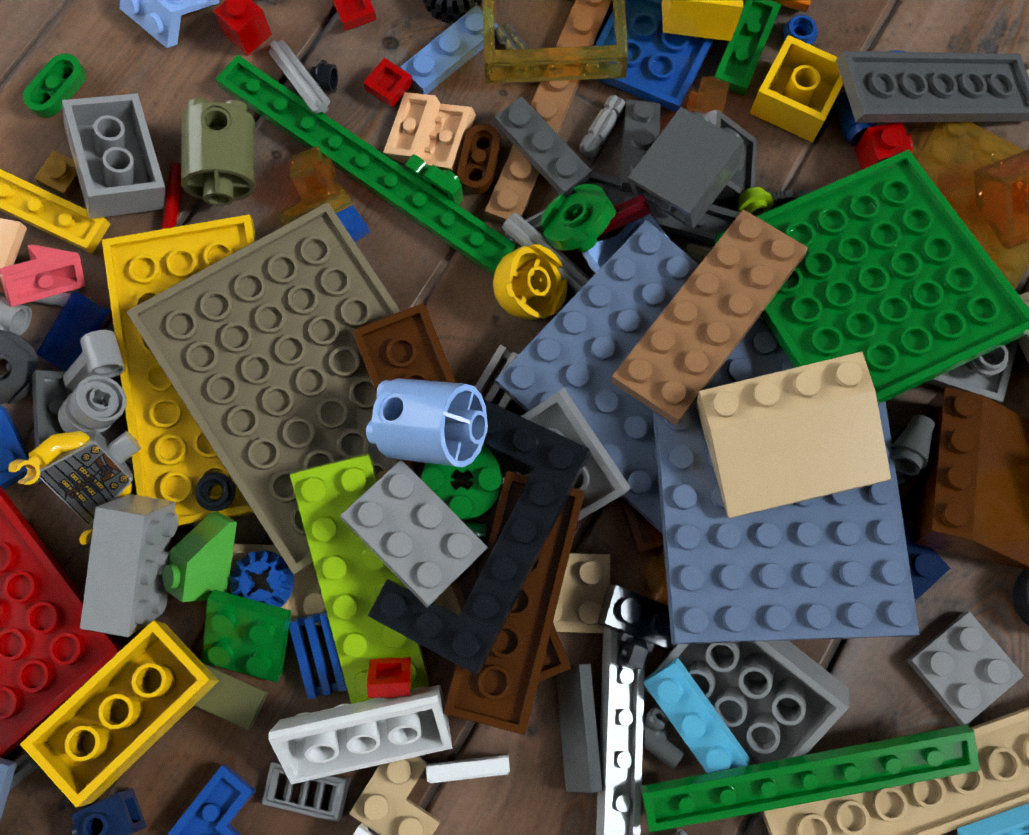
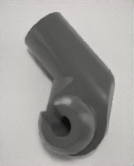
(656, 738)

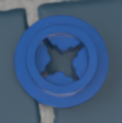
(279, 578)

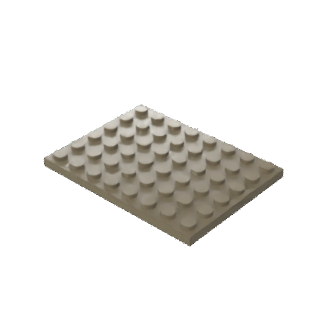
(273, 361)

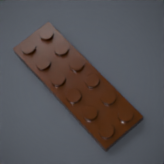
(510, 676)

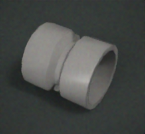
(92, 405)

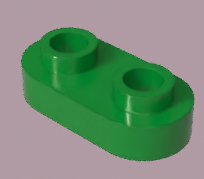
(52, 85)

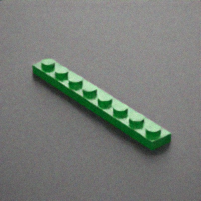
(810, 778)

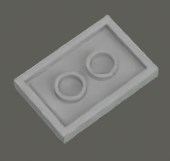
(413, 533)

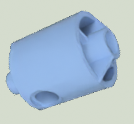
(428, 421)

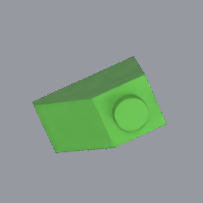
(201, 560)

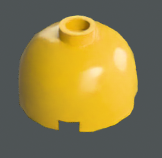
(530, 283)

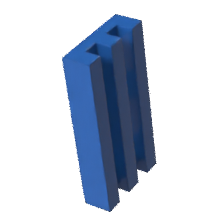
(325, 686)

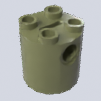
(218, 151)

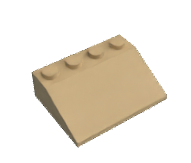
(794, 435)

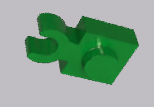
(443, 181)

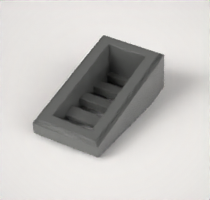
(337, 800)

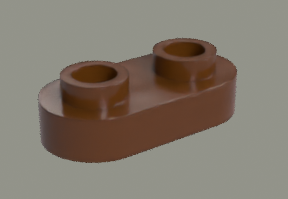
(479, 161)

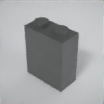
(688, 166)

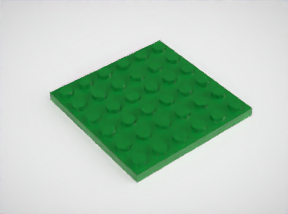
(890, 279)

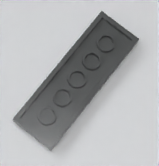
(935, 86)

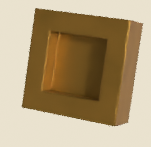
(58, 175)

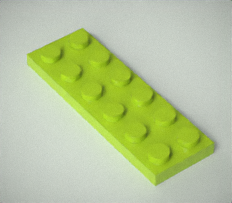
(350, 572)

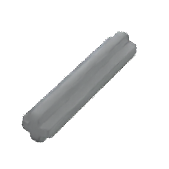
(299, 77)
(526, 235)

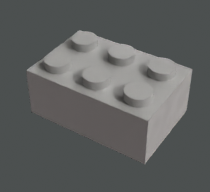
(113, 155)
(127, 564)

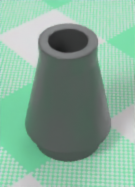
(913, 445)

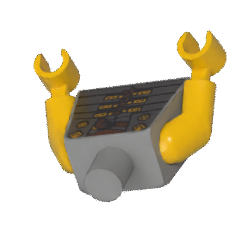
(82, 470)

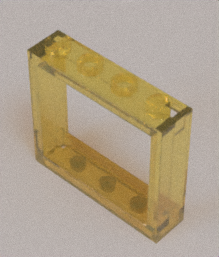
(558, 62)

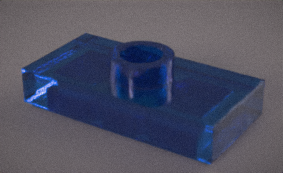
(75, 320)

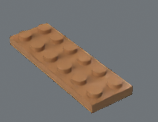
(709, 317)

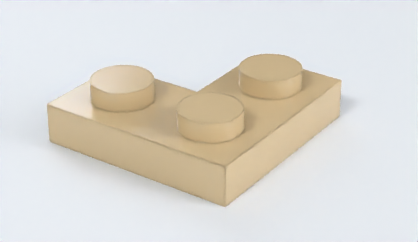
(386, 804)

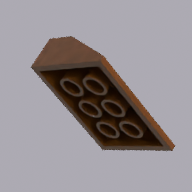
(975, 480)

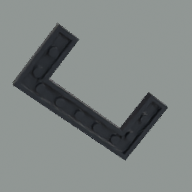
(473, 633)

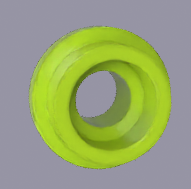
(755, 201)

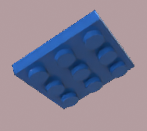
(659, 63)

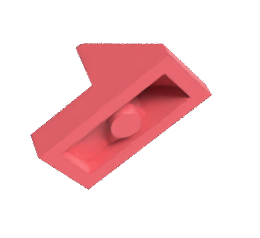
(45, 275)

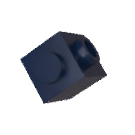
(112, 816)

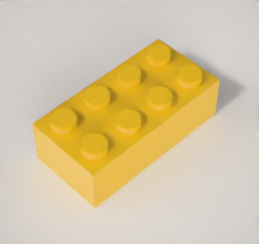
(119, 713)

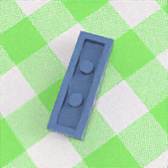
(447, 52)

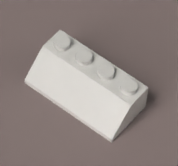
(361, 734)

